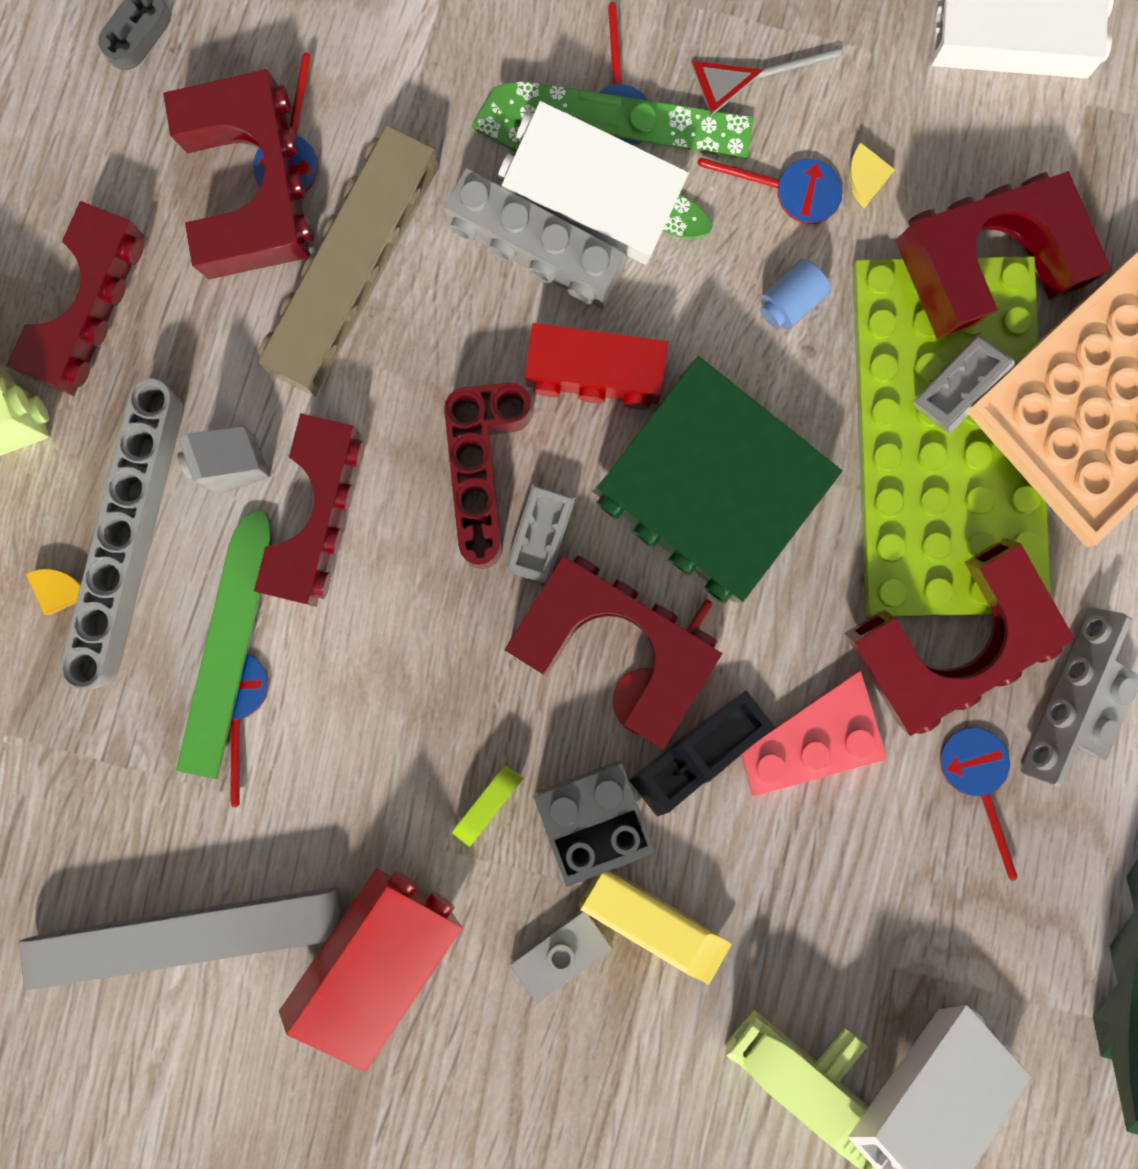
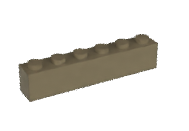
(349, 260)

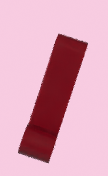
(480, 477)

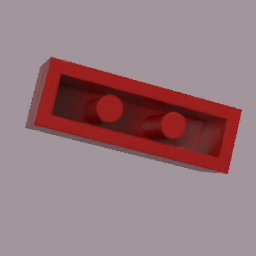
(595, 365)

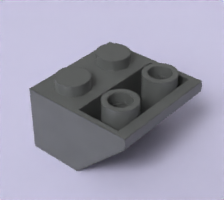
(593, 823)

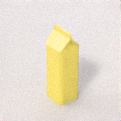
(655, 925)

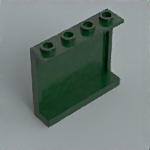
(716, 482)

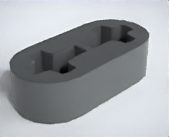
(136, 29)

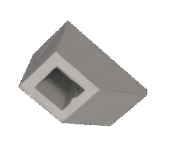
(222, 459)

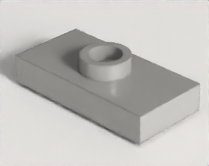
(963, 383)
(540, 534)
(560, 956)

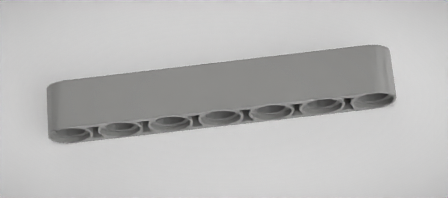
(132, 556)
(179, 938)

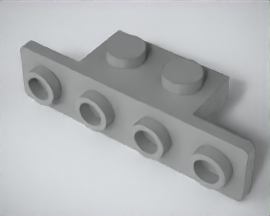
(1086, 701)

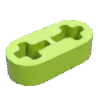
(487, 805)

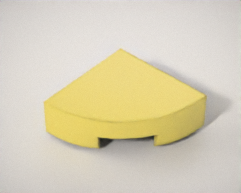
(868, 174)

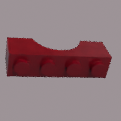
(61, 349)
(299, 566)

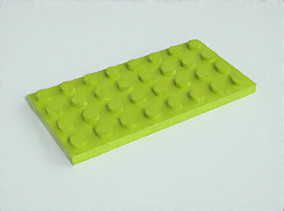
(924, 491)

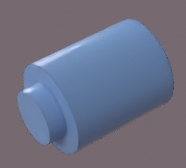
(794, 295)

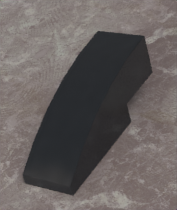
(701, 754)

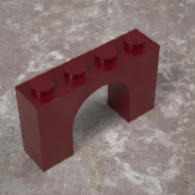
(1040, 214)
(272, 224)
(579, 596)
(1023, 632)

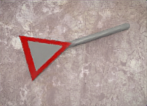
(723, 82)

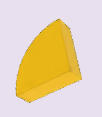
(54, 589)

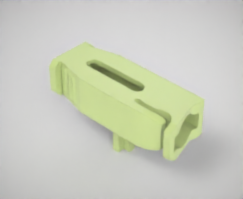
(802, 1084)

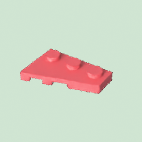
(818, 741)

